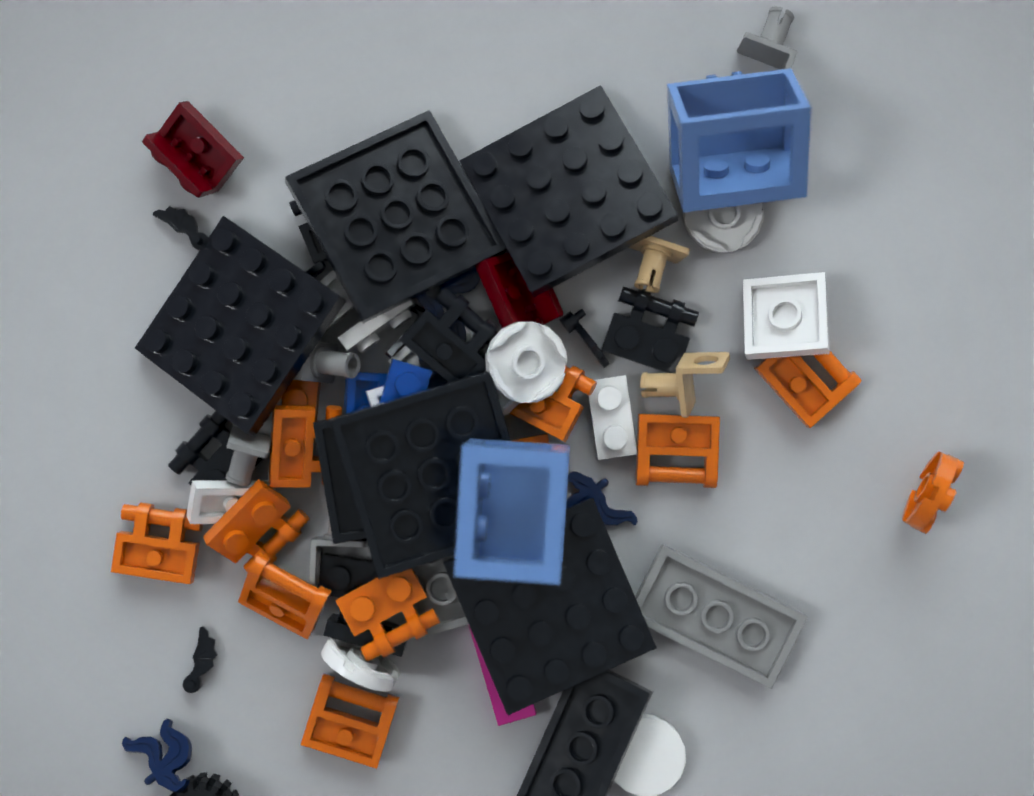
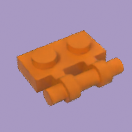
(558, 412)
(293, 445)
(250, 519)
(156, 556)
(380, 600)

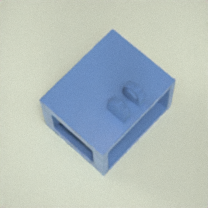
(738, 139)
(512, 511)

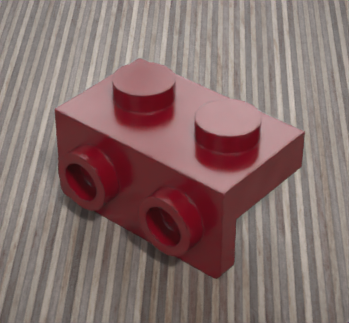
(193, 151)
(511, 295)

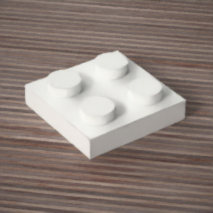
(785, 316)

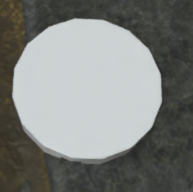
(724, 228)
(526, 361)
(350, 663)
(653, 758)

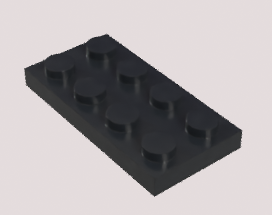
(587, 738)

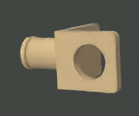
(655, 254)
(682, 383)

